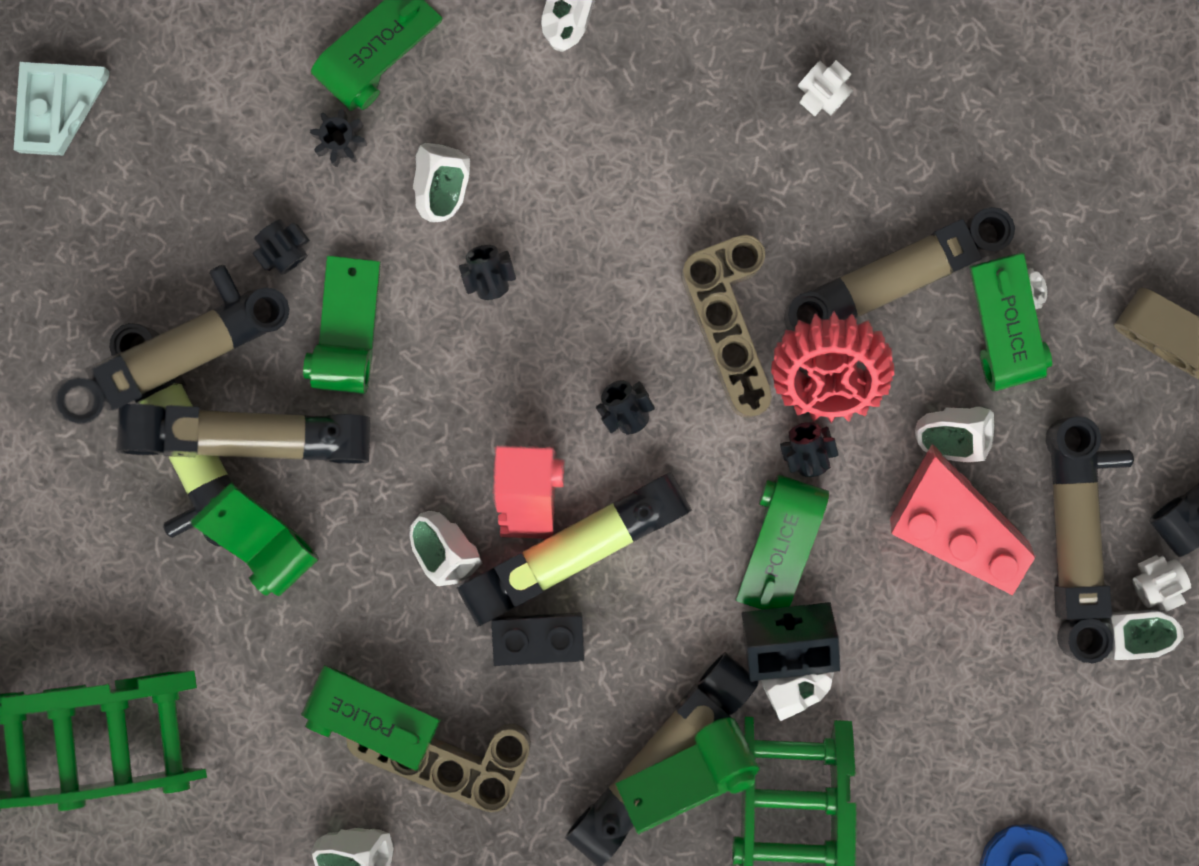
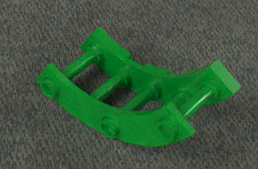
(62, 705)
(835, 800)

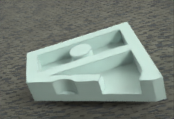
(54, 104)

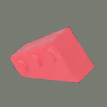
(526, 491)
(960, 526)

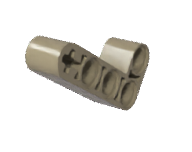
(1162, 329)
(735, 331)
(475, 768)

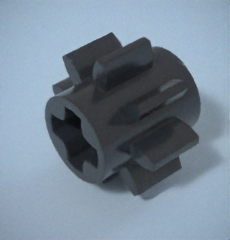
(329, 145)
(281, 246)
(487, 272)
(625, 407)
(809, 449)

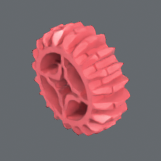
(830, 356)

